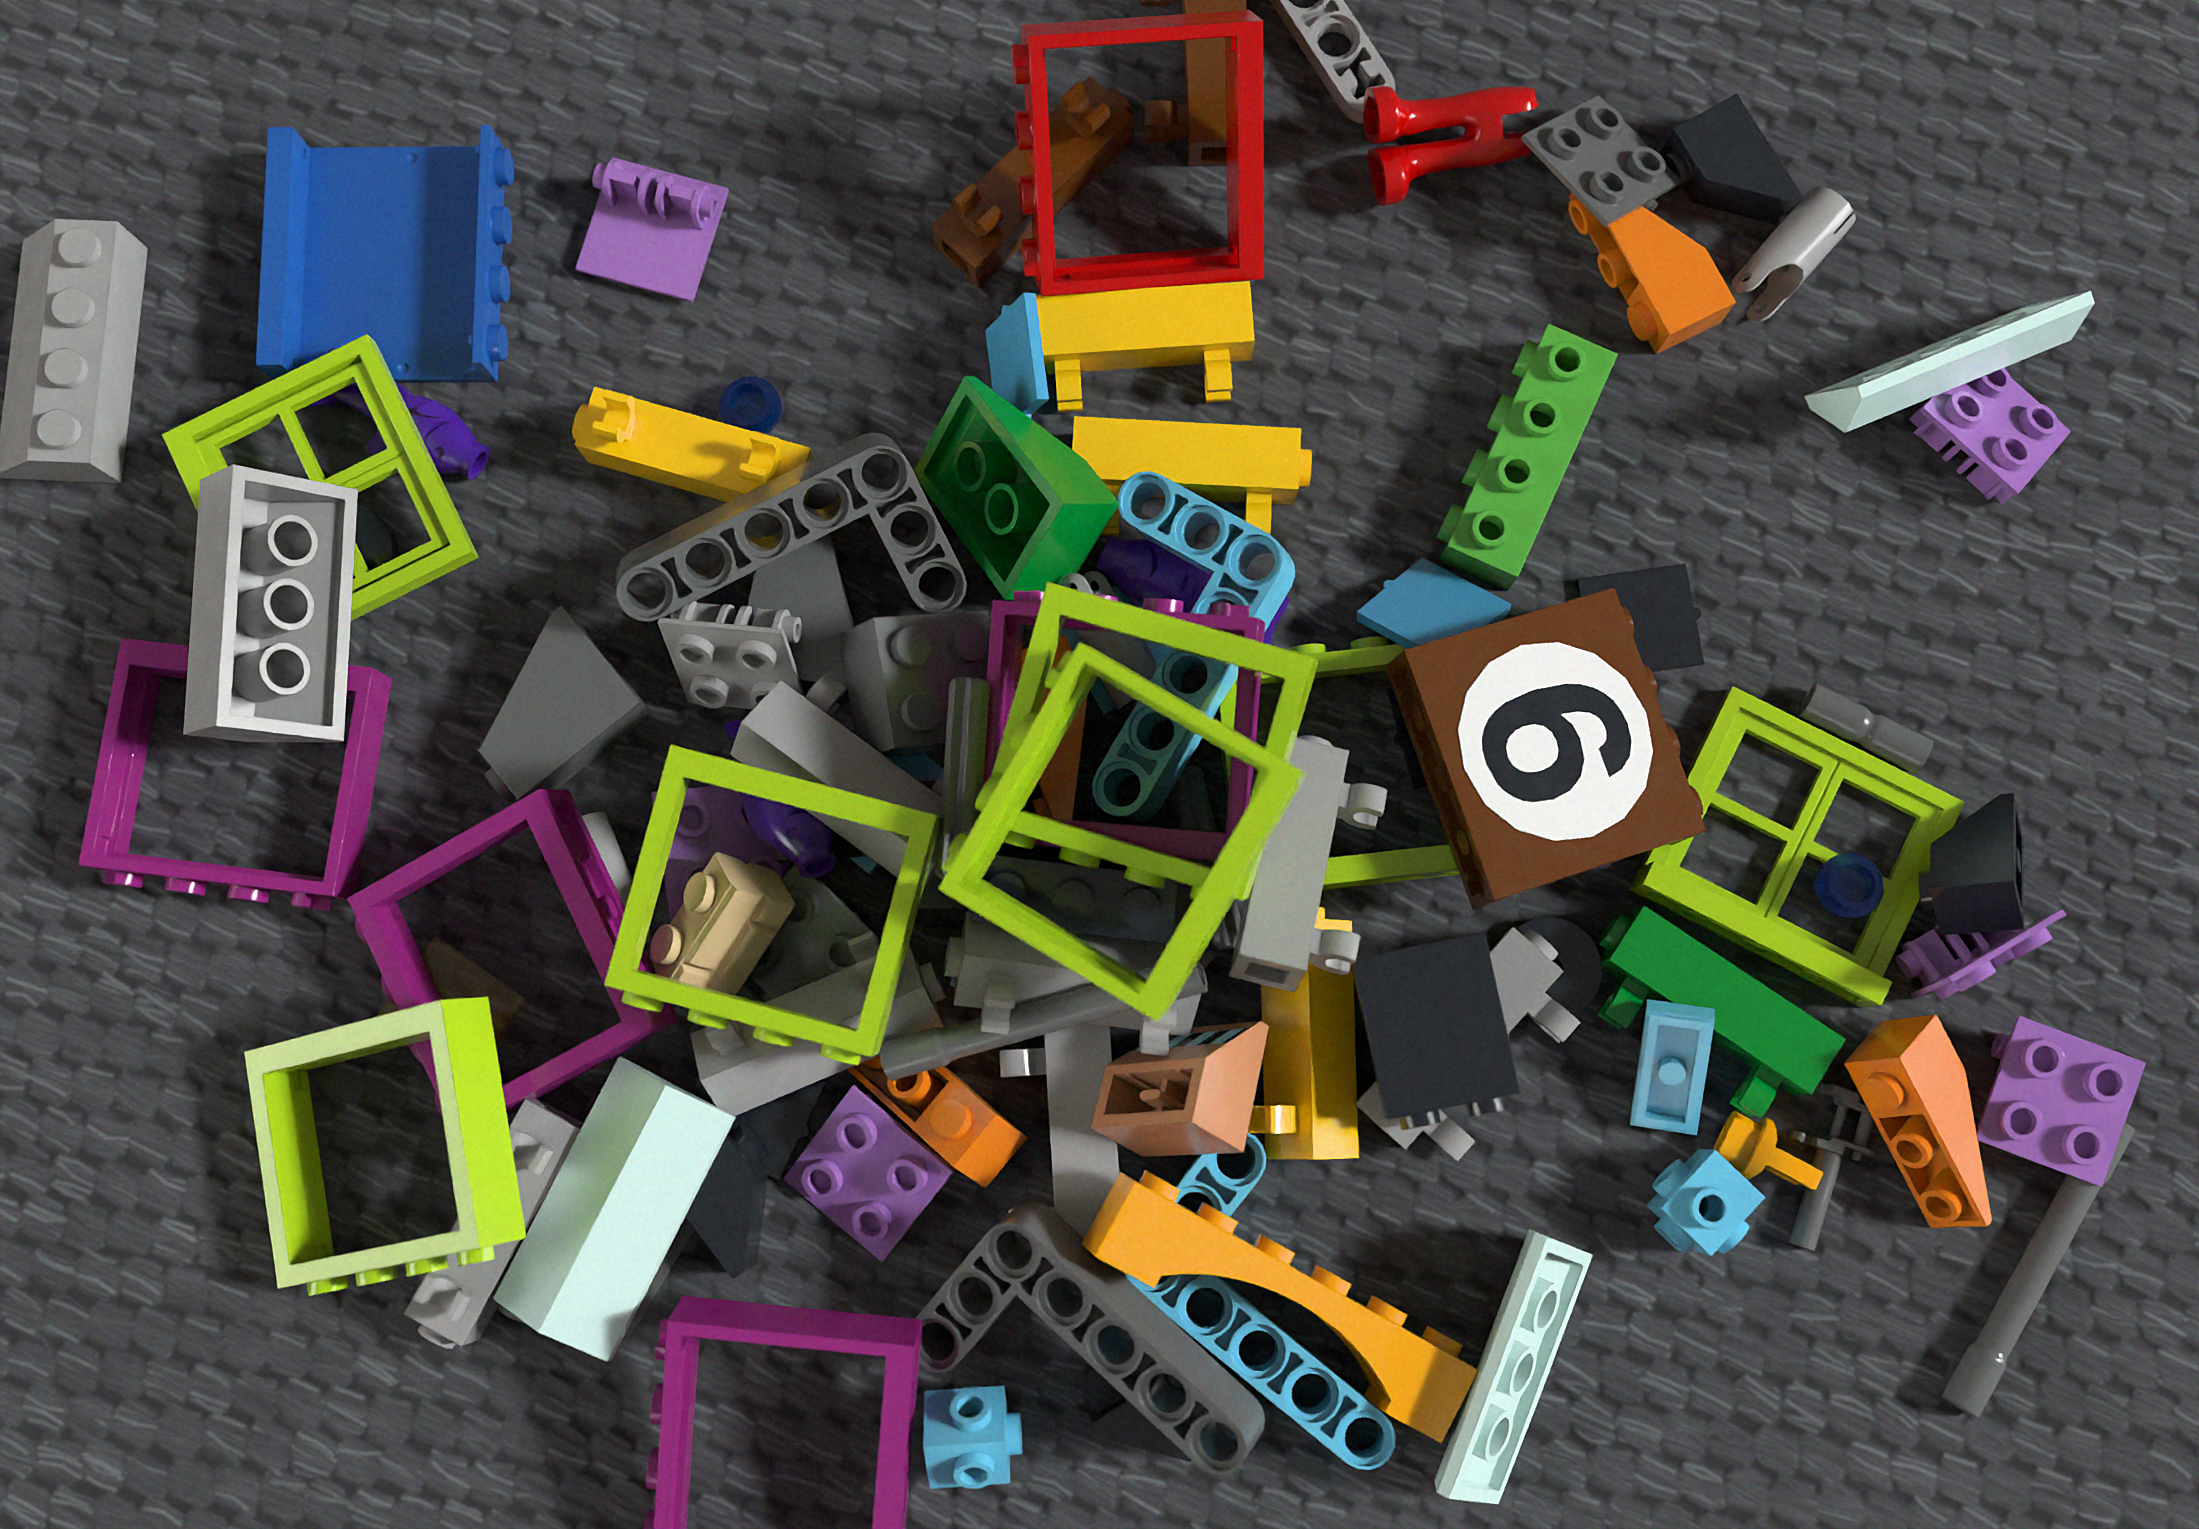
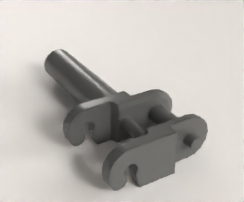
(1828, 1160)

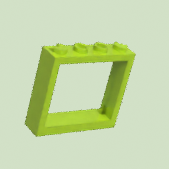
(1365, 656)
(1007, 794)
(1086, 846)
(717, 1008)
(474, 1133)

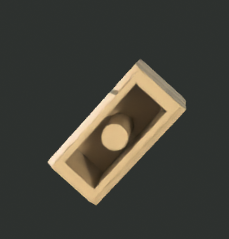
(722, 925)

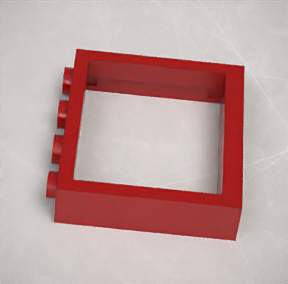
(1244, 251)

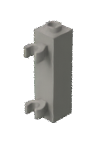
(804, 742)
(1280, 915)
(1004, 972)
(1523, 975)
(750, 1072)
(1082, 1158)
(459, 1300)

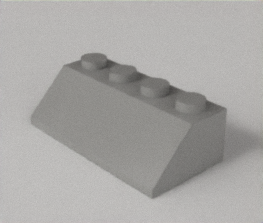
(72, 353)
(270, 608)

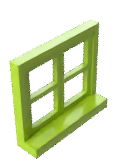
(198, 443)
(1757, 926)

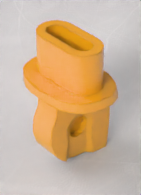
(1751, 1148)

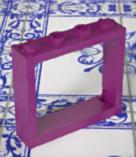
(1004, 675)
(121, 770)
(587, 894)
(781, 1326)

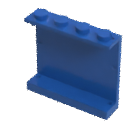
(386, 250)

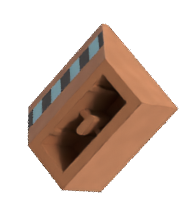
(1187, 1100)

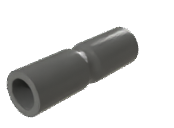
(1873, 732)

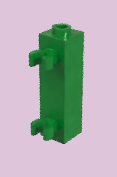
(1750, 1019)

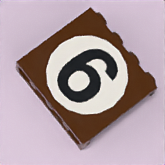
(1544, 746)

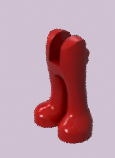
(1476, 111)

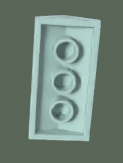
(1950, 362)
(613, 1210)
(1512, 1370)

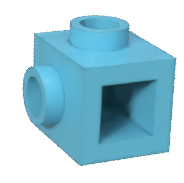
(1725, 1197)
(969, 1437)

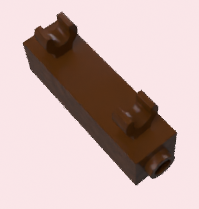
(1204, 114)
(986, 217)

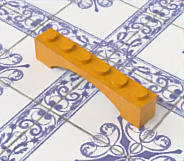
(1154, 1236)

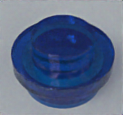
(751, 405)
(1849, 885)

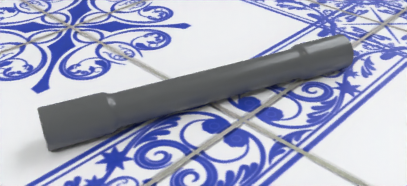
(940, 1046)
(1987, 1356)

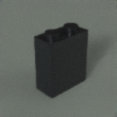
(1435, 1030)

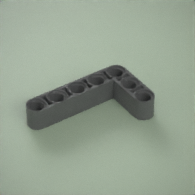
(796, 528)
(1088, 1328)

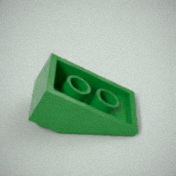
(1012, 491)

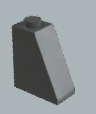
(812, 588)
(559, 712)

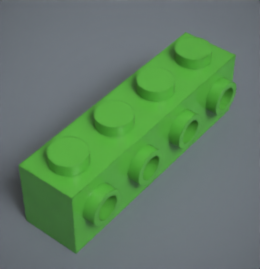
(1527, 458)

